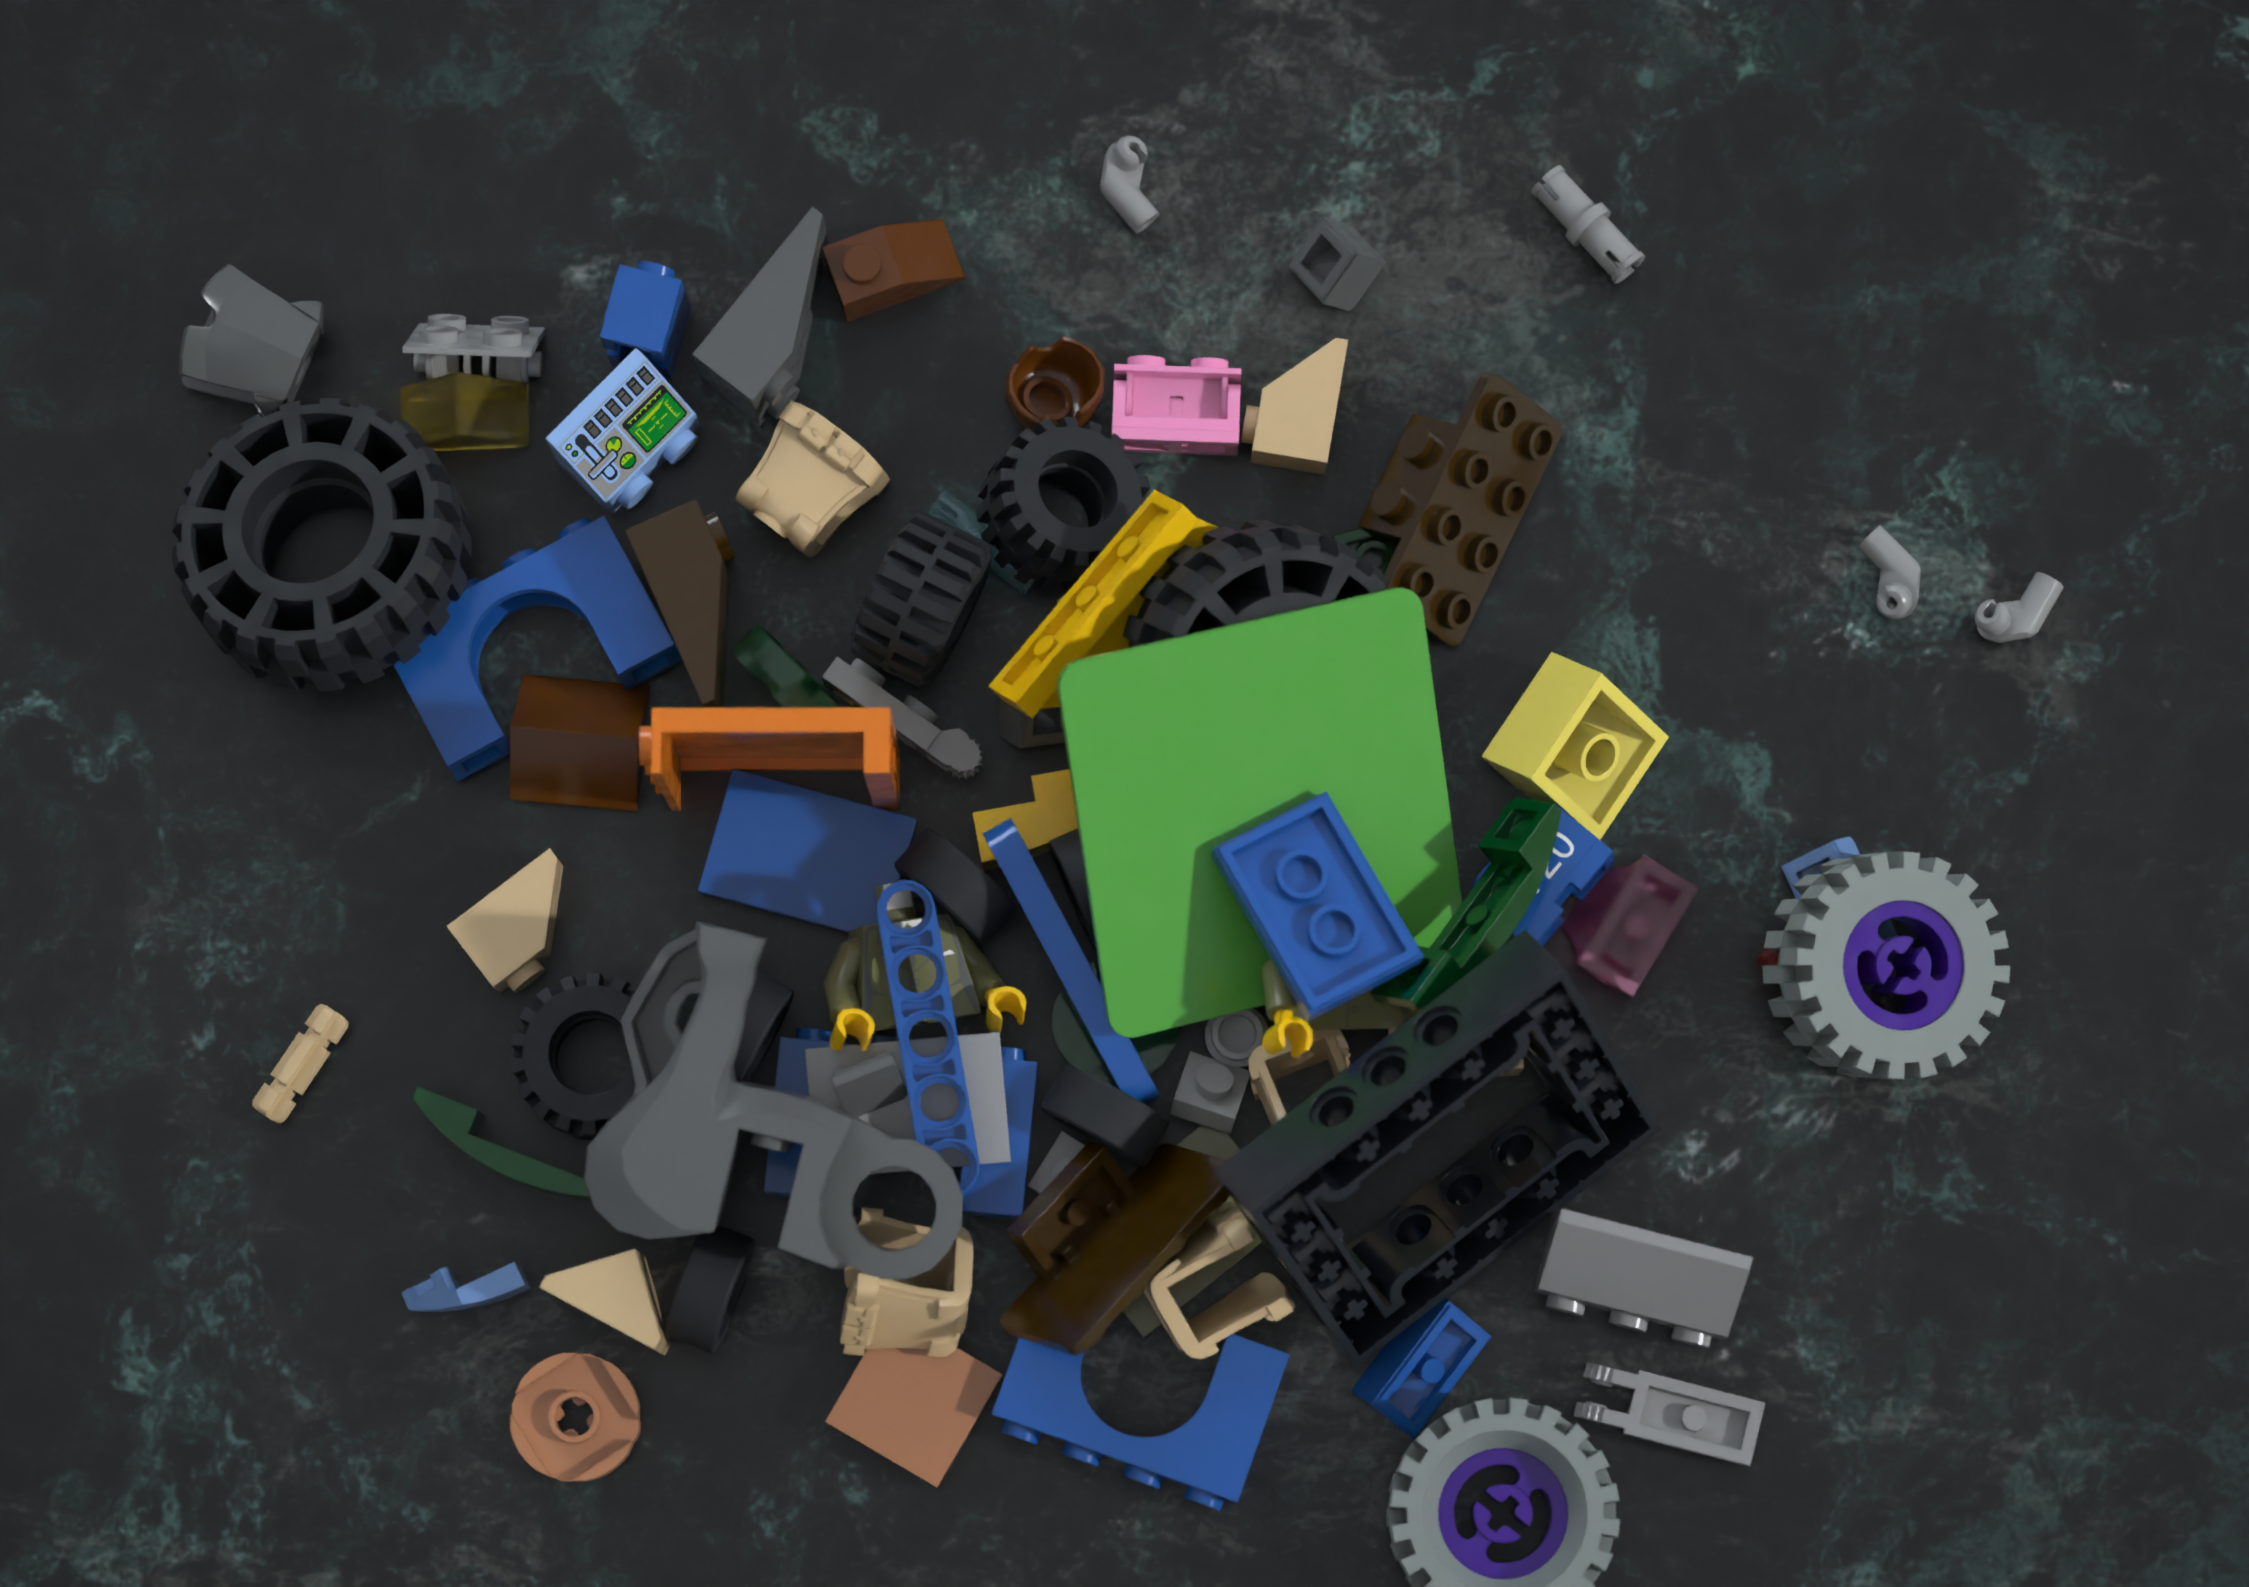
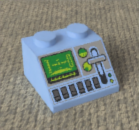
(624, 434)

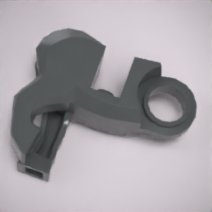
(674, 1145)

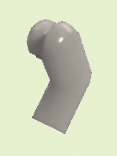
(1122, 179)
(1898, 574)
(2021, 617)

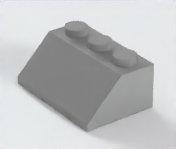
(1641, 1277)

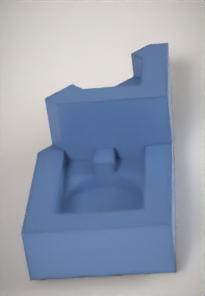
(443, 1292)

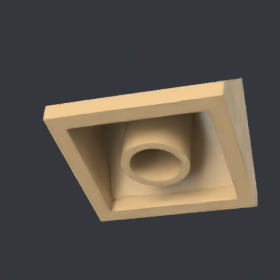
(616, 1293)

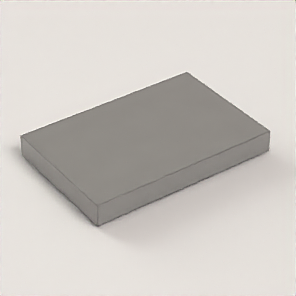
(939, 1101)

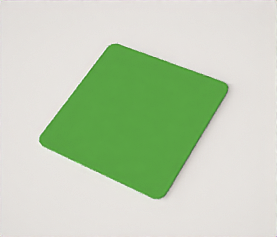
(1221, 733)

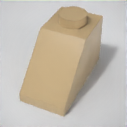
(1298, 413)
(514, 925)

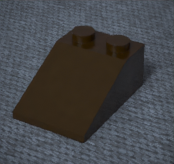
(688, 576)

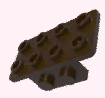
(1458, 498)
(1103, 1238)

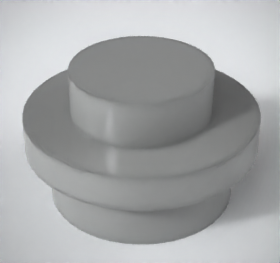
(1235, 1036)

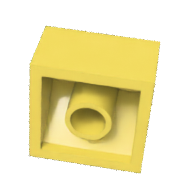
(1576, 743)

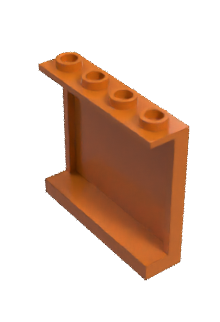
(772, 742)

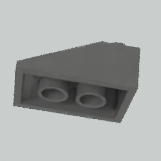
(763, 337)

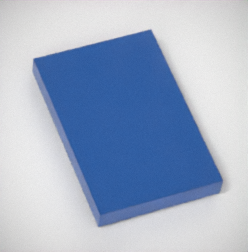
(803, 852)
(1317, 906)

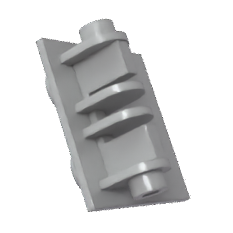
(446, 337)

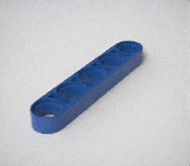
(1068, 960)
(930, 1004)

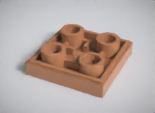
(914, 1406)

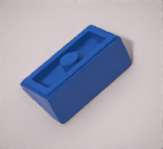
(1421, 1367)

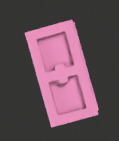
(1177, 406)

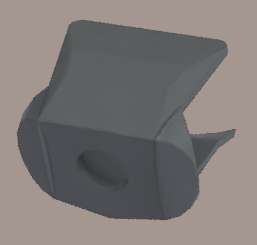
(251, 343)

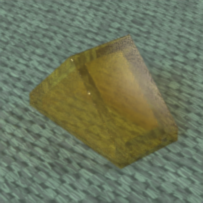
(468, 412)

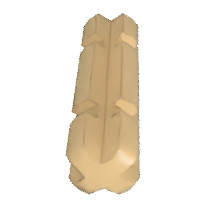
(300, 1063)

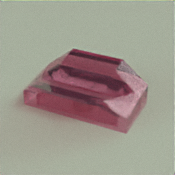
(1627, 922)

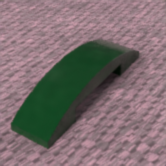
(1519, 854)
(461, 1125)

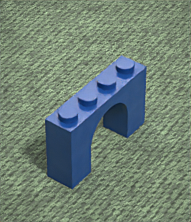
(577, 573)
(999, 1186)
(1206, 1453)

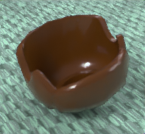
(1055, 383)

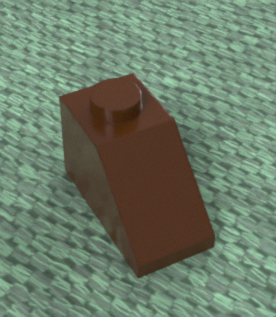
(891, 265)

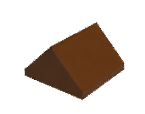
(577, 743)

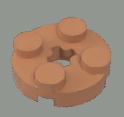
(539, 1408)

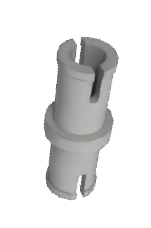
(1588, 224)

